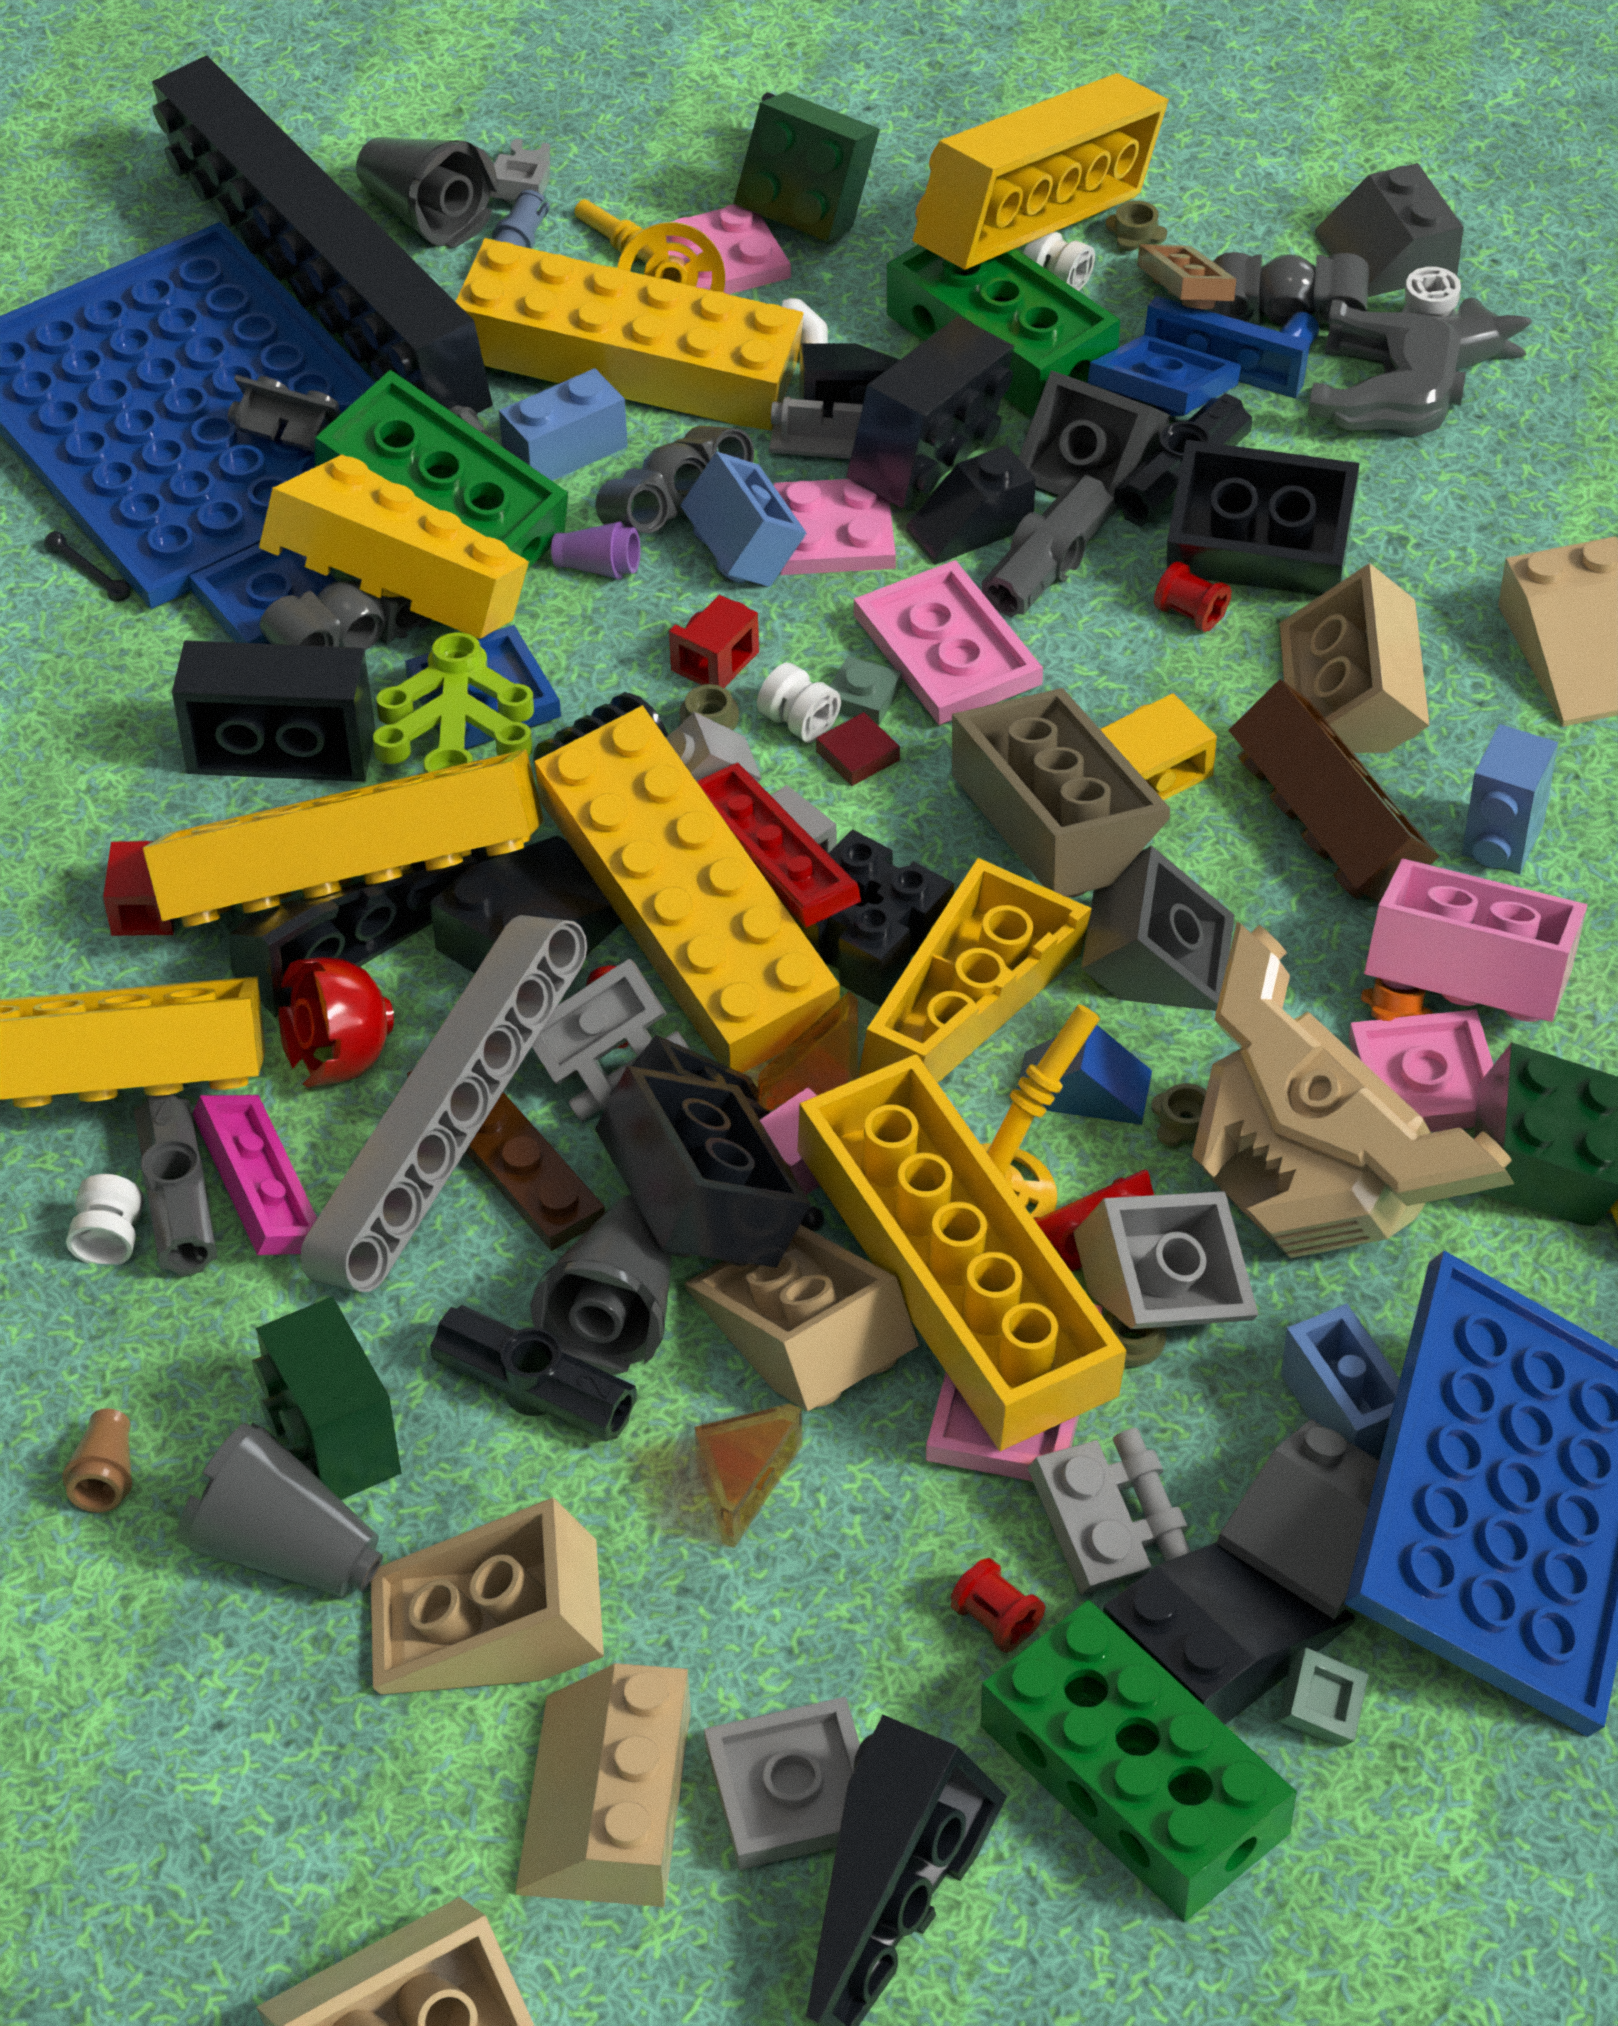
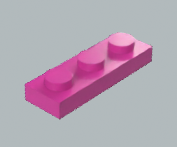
(255, 1172)

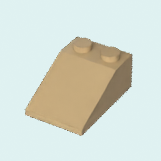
(1567, 624)
(811, 1320)
(489, 1606)

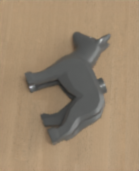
(1418, 362)

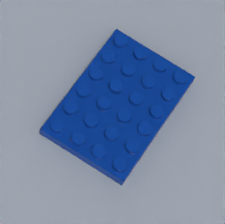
(1500, 1497)

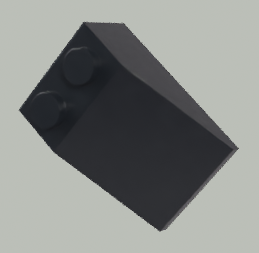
(532, 881)
(1221, 1626)

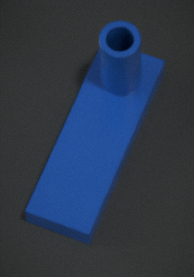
(1266, 356)

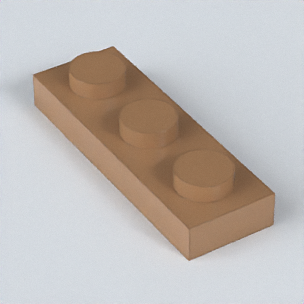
(1187, 274)

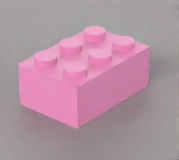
(1475, 940)

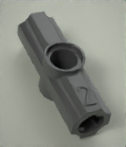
(1048, 546)
(175, 1184)

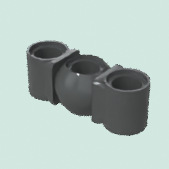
(1292, 286)
(653, 485)
(339, 618)

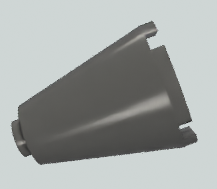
(434, 181)
(608, 1292)
(277, 1518)

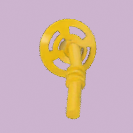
(652, 247)
(1029, 1103)

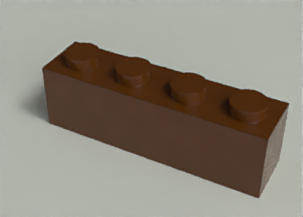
(1329, 791)

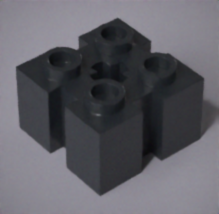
(878, 935)

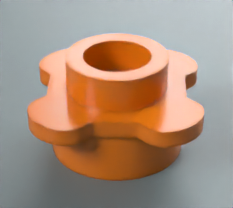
(1392, 1003)

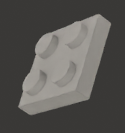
(784, 1779)

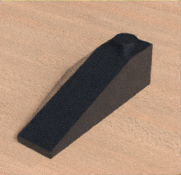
(343, 925)
(905, 1824)

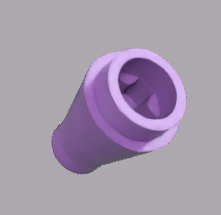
(599, 550)

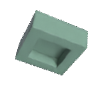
(866, 688)
(1323, 1697)

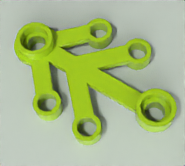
(453, 663)

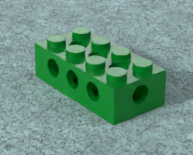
(1013, 300)
(447, 465)
(1137, 1759)

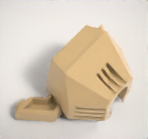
(1311, 1132)

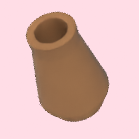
(101, 1465)

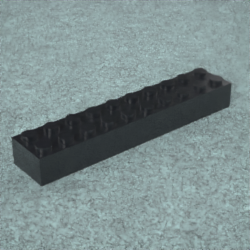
(318, 237)

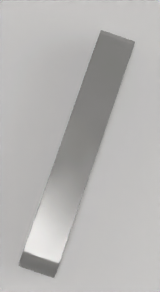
(443, 1103)

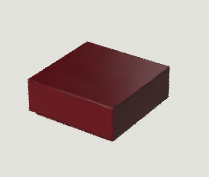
(857, 749)

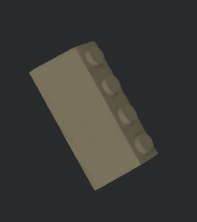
(1055, 789)

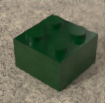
(806, 166)
(1558, 1131)
(326, 1399)

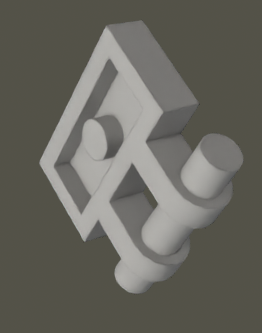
(594, 1024)
(1092, 1519)

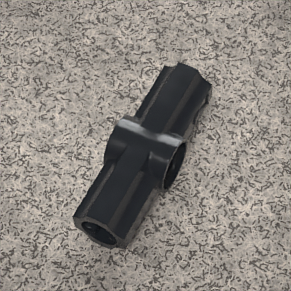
(1153, 485)
(561, 1386)

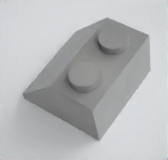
(1166, 1260)

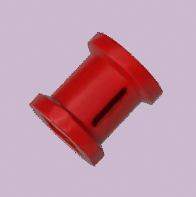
(1192, 596)
(997, 1605)

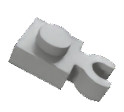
(521, 171)

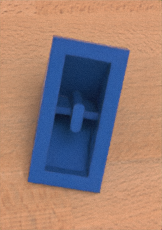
(1100, 1081)

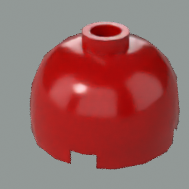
(333, 1008)

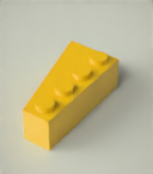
(395, 544)
(975, 970)

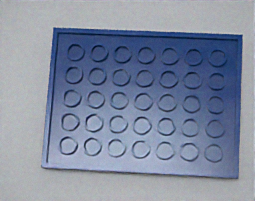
(128, 394)

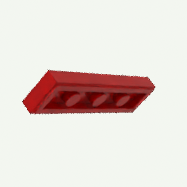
(781, 849)

